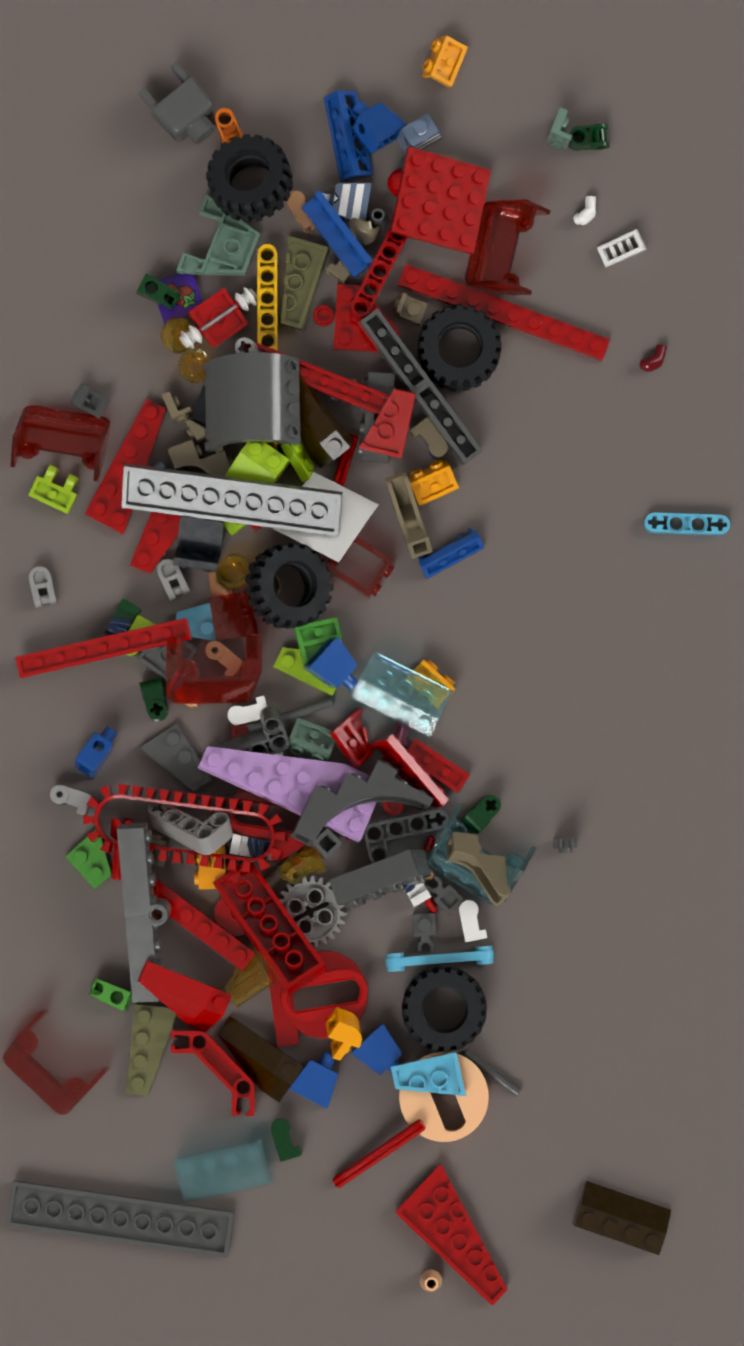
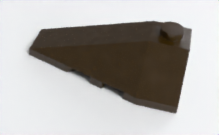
(319, 429)
(263, 1061)

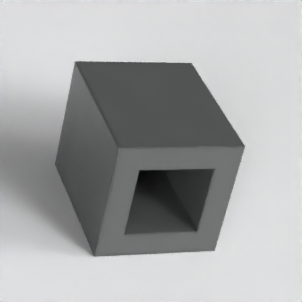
(326, 843)

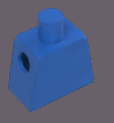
(376, 125)
(333, 665)
(90, 760)
(379, 1050)
(317, 1080)

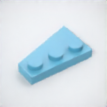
(433, 1075)

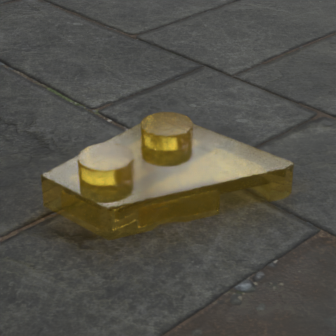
(249, 982)

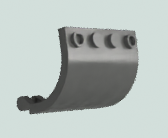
(252, 399)

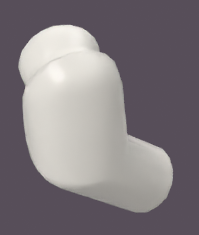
(588, 213)

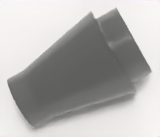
(382, 222)

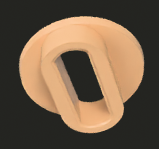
(474, 1105)

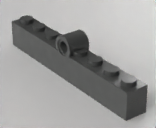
(417, 381)
(140, 904)

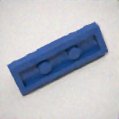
(451, 554)

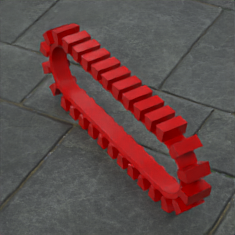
(192, 800)

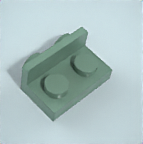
(557, 137)
(311, 741)

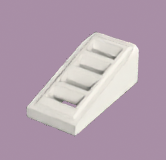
(626, 237)

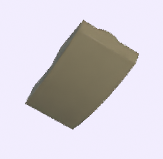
(197, 432)

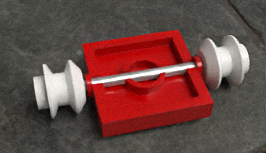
(218, 318)

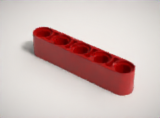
(375, 282)

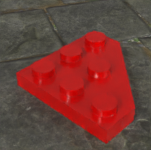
(347, 333)

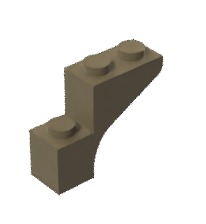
(187, 457)
(408, 515)
(488, 869)

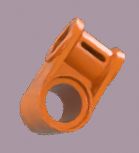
(228, 130)

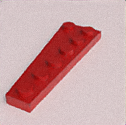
(136, 450)

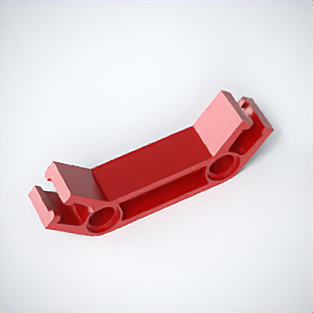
(221, 1065)

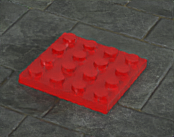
(440, 200)

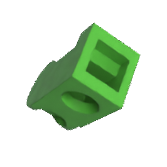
(111, 994)

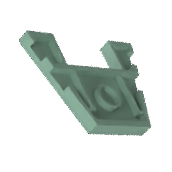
(230, 248)

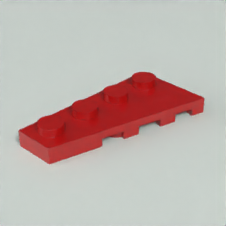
(155, 541)
(408, 767)

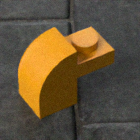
(345, 1032)

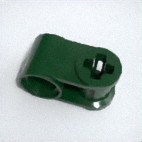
(593, 137)
(154, 695)
(479, 817)

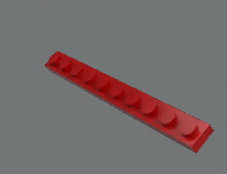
(504, 312)

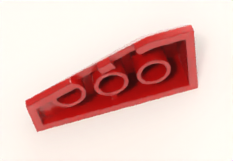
(188, 998)

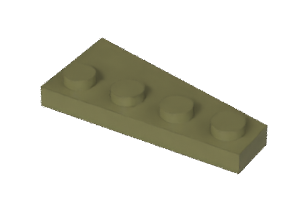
(303, 272)
(148, 1041)

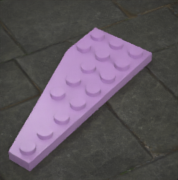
(287, 782)

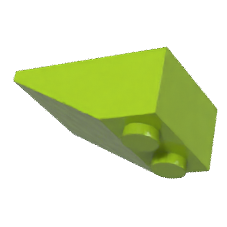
(258, 462)

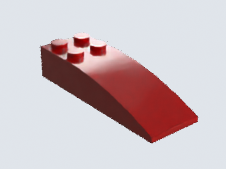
(270, 928)

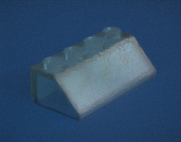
(401, 694)
(222, 1170)

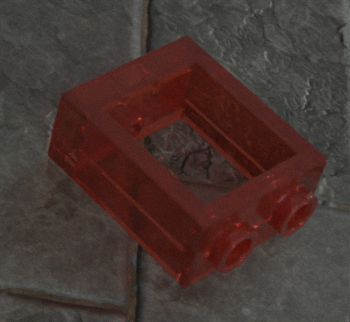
(375, 587)

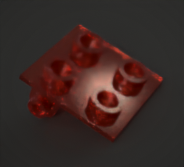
(232, 616)

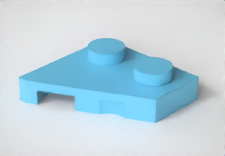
(199, 621)

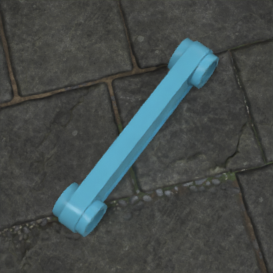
(481, 955)

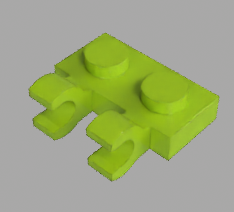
(52, 494)

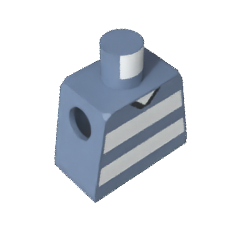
(419, 134)
(350, 200)

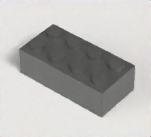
(381, 878)

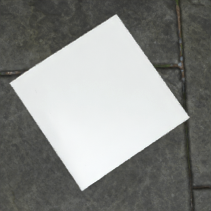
(354, 515)

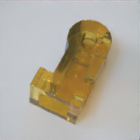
(301, 865)

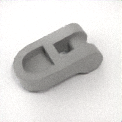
(168, 572)
(40, 579)

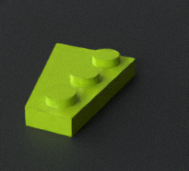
(290, 662)

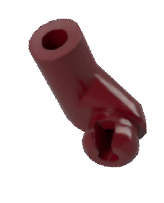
(654, 362)

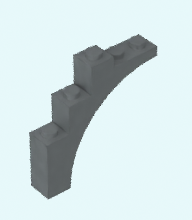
(353, 791)

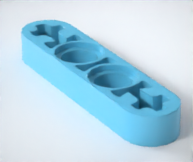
(687, 528)

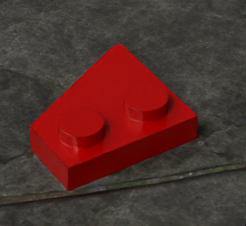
(352, 738)

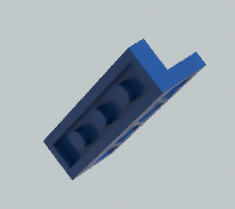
(344, 134)
(337, 234)

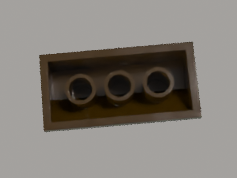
(622, 1217)

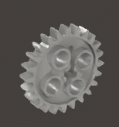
(302, 893)

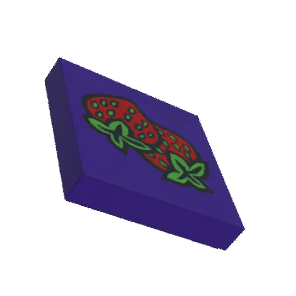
(189, 299)

